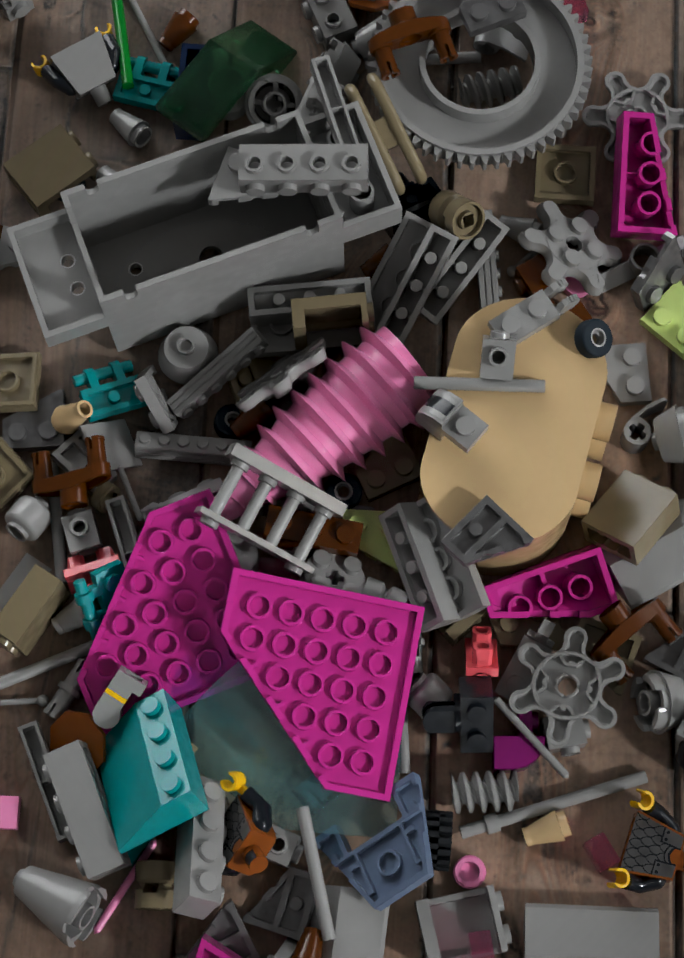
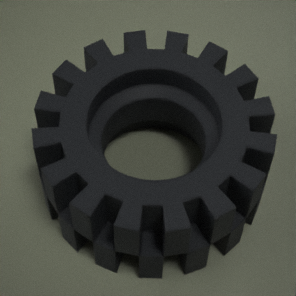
(440, 837)

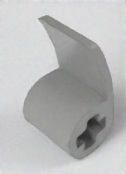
(500, 38)
(640, 426)

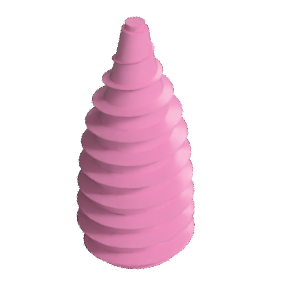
(339, 416)

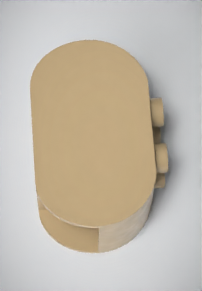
(534, 442)

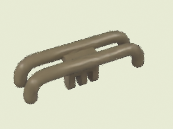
(388, 132)

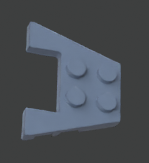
(394, 858)

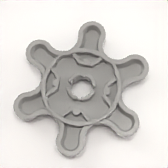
(642, 99)
(568, 262)
(282, 374)
(571, 663)

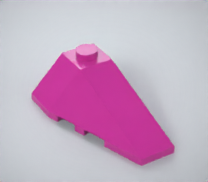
(560, 587)

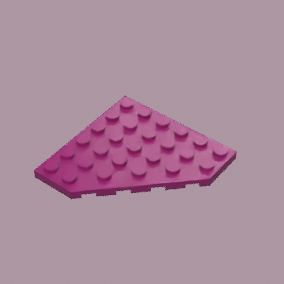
(167, 609)
(330, 672)

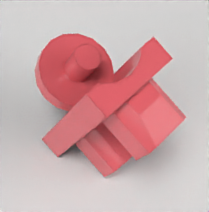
(78, 568)
(481, 653)

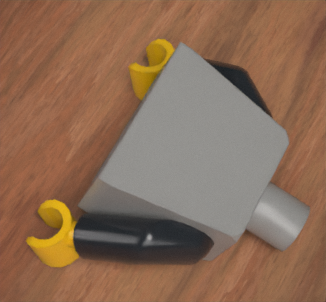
(84, 67)

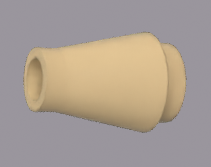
(70, 416)
(548, 829)

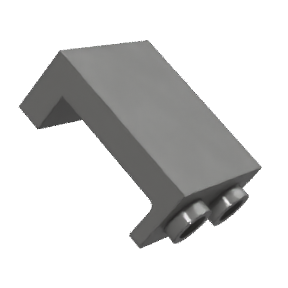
(450, 918)

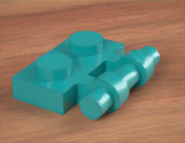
(146, 89)
(111, 397)
(104, 585)

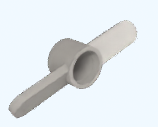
(629, 269)

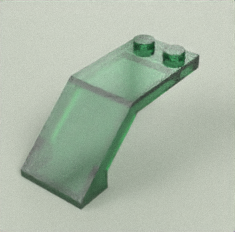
(221, 76)

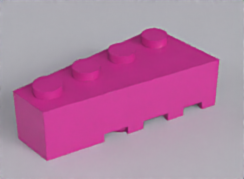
(639, 181)

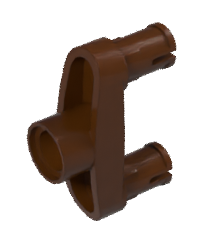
(409, 30)
(72, 485)
(624, 623)

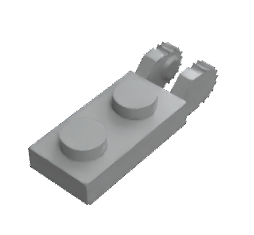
(534, 312)

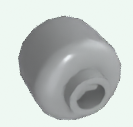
(28, 518)
(427, 688)

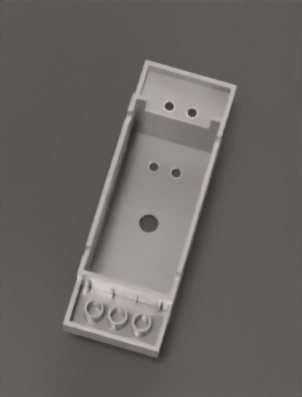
(162, 223)

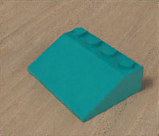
(150, 772)

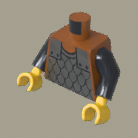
(248, 829)
(651, 848)

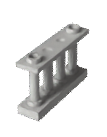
(297, 492)

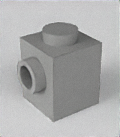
(498, 356)
(81, 532)
(579, 734)
(286, 849)

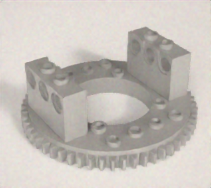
(504, 132)

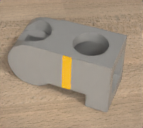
(110, 705)

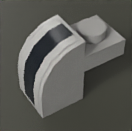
(448, 417)

